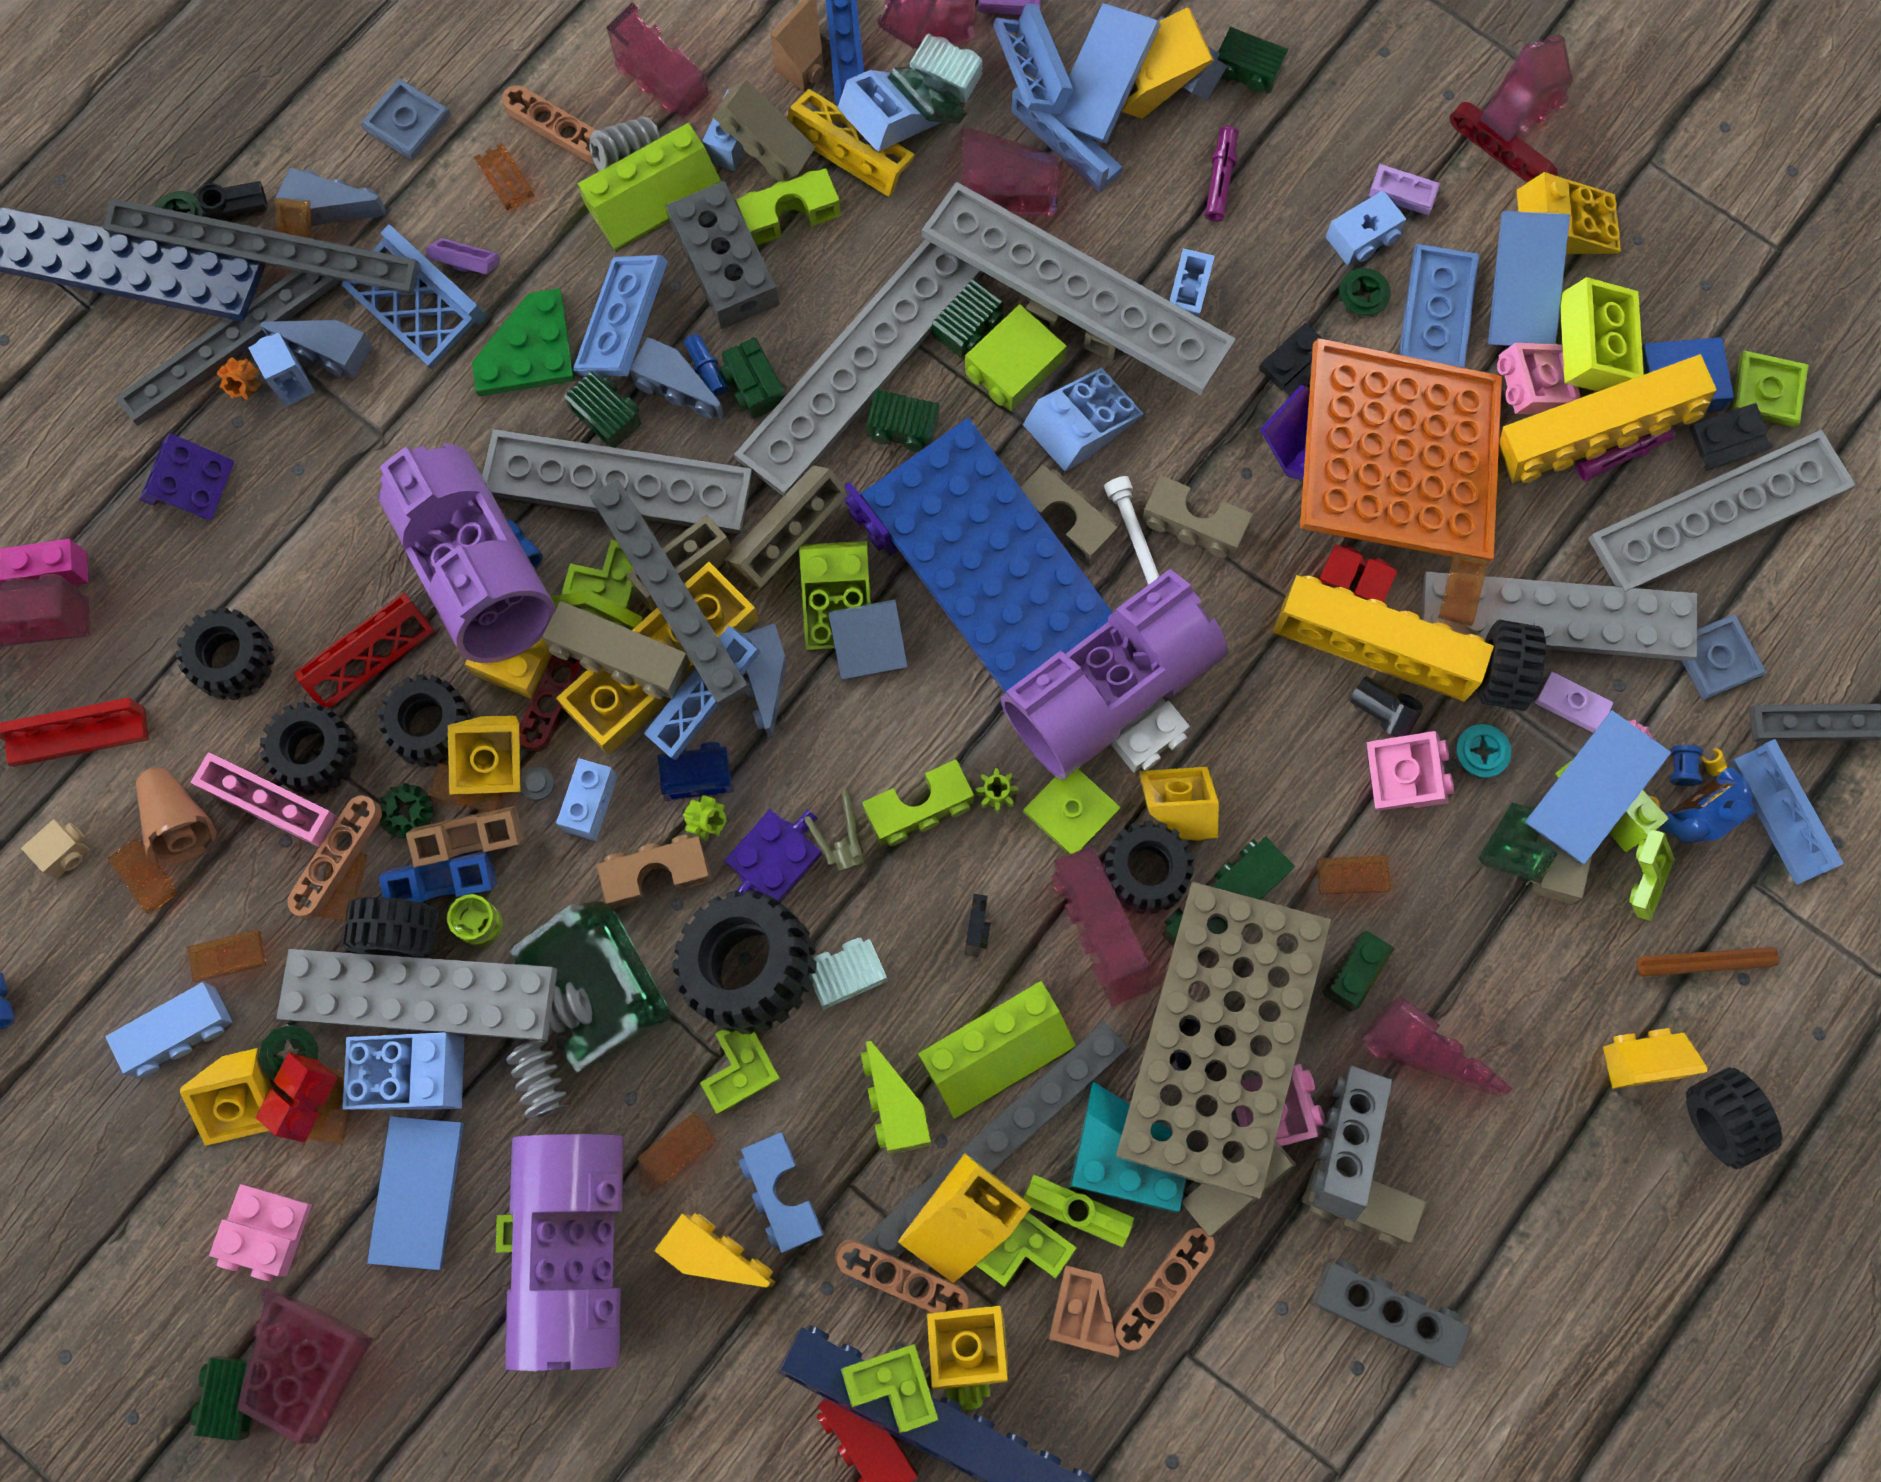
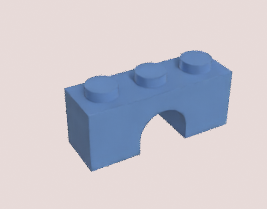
(765, 1165)

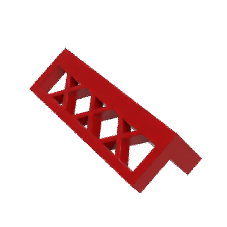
(357, 641)
(74, 731)

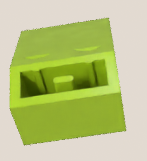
(831, 580)
(900, 1111)

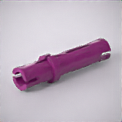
(1226, 143)
(1615, 456)

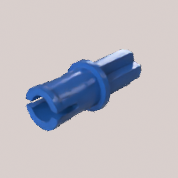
(706, 365)

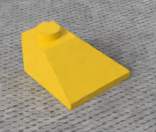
(484, 755)
(1183, 801)
(228, 1097)

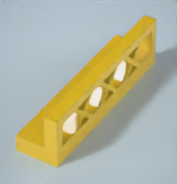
(843, 144)

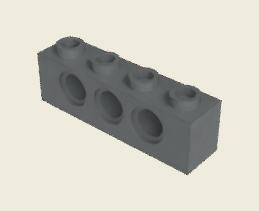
(1350, 1194)
(1447, 1333)

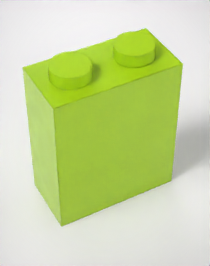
(1014, 358)

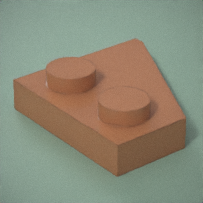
(1083, 1313)

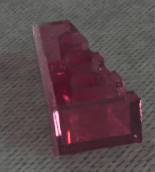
(1102, 926)

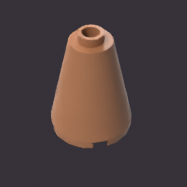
(171, 819)

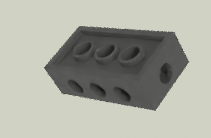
(722, 254)

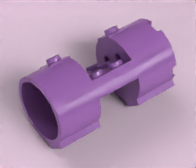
(465, 552)
(1143, 653)
(562, 1252)

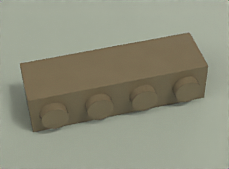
(787, 526)
(615, 650)

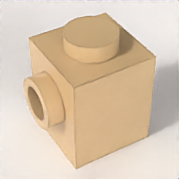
(56, 848)

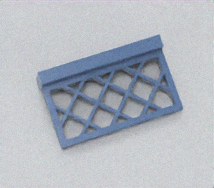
(436, 283)

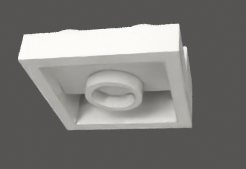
(1150, 735)

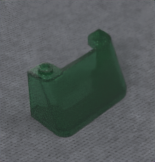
(597, 955)

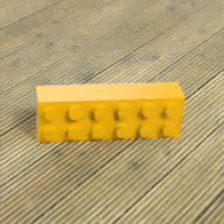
(1607, 419)
(1383, 638)
(616, 711)

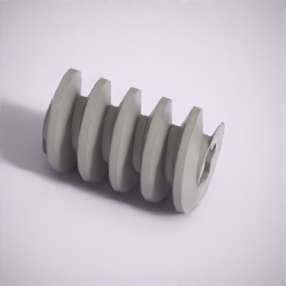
(621, 140)
(568, 1009)
(536, 1079)

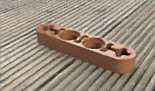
(554, 126)
(329, 853)
(903, 1275)
(1168, 1291)

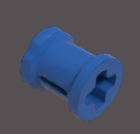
(1686, 765)

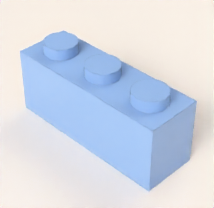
(169, 1030)

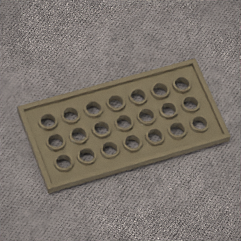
(1274, 1069)

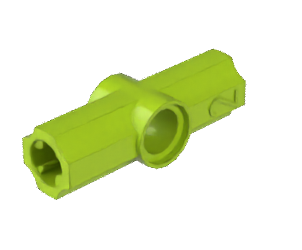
(1099, 1221)

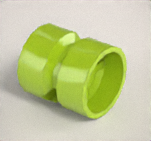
(475, 920)

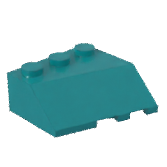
(1103, 1174)

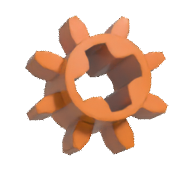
(239, 378)

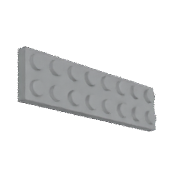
(659, 485)
(1721, 512)
(1581, 615)
(418, 994)

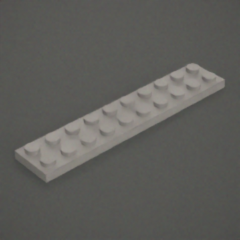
(1078, 288)
(854, 367)

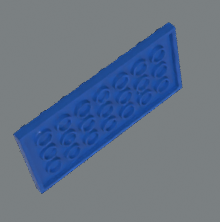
(986, 555)

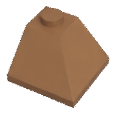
(798, 46)

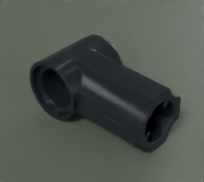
(231, 200)
(1395, 711)

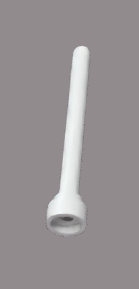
(1120, 492)

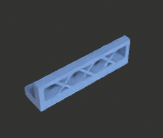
(1041, 63)
(1075, 149)
(693, 696)
(1787, 813)

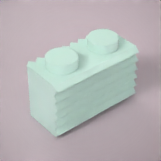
(947, 67)
(847, 972)

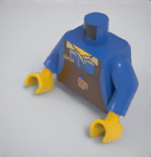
(1714, 807)

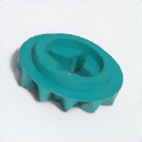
(1493, 740)

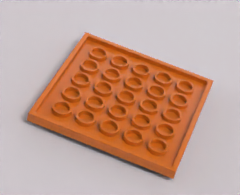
(1401, 451)

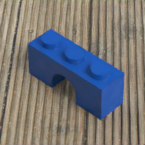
(457, 876)

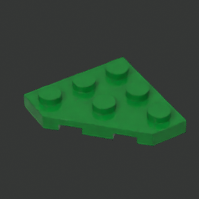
(527, 348)

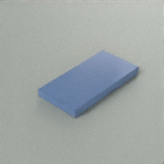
(1106, 71)
(1528, 278)
(1439, 305)
(620, 315)
(1597, 787)
(415, 1193)

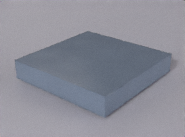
(405, 119)
(868, 639)
(1723, 658)

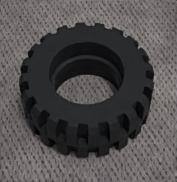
(711, 939)

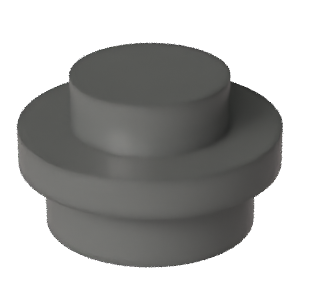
(537, 783)

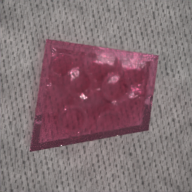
(915, 19)
(1530, 89)
(1010, 173)
(299, 1367)

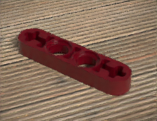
(1527, 164)
(546, 688)

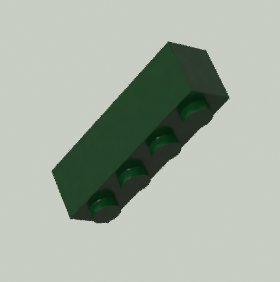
(1252, 876)

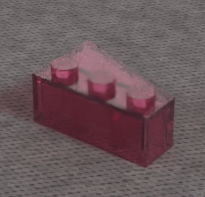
(654, 64)

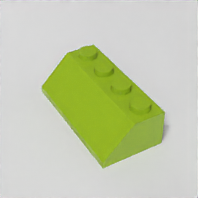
(633, 192)
(997, 1049)

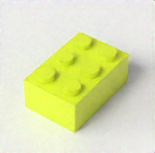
(1600, 334)

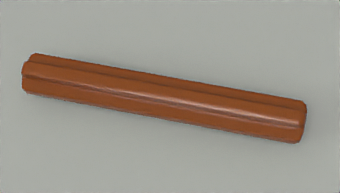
(1707, 961)

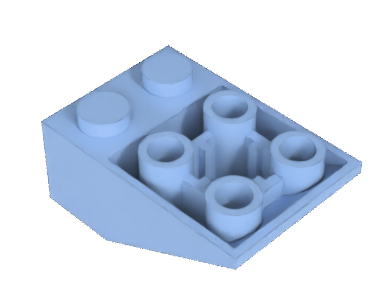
(880, 110)
(1081, 418)
(404, 1072)

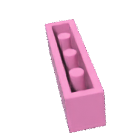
(264, 799)

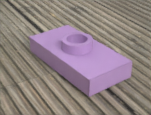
(1405, 189)
(1573, 702)

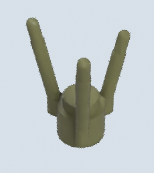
(846, 852)

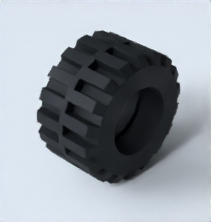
(207, 636)
(1514, 665)
(406, 703)
(290, 730)
(1157, 840)
(390, 927)
(1734, 1118)

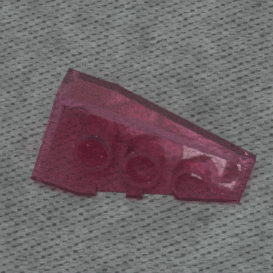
(1411, 1039)

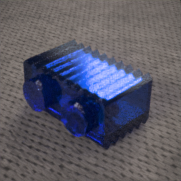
(696, 773)

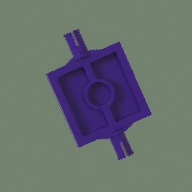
(774, 855)

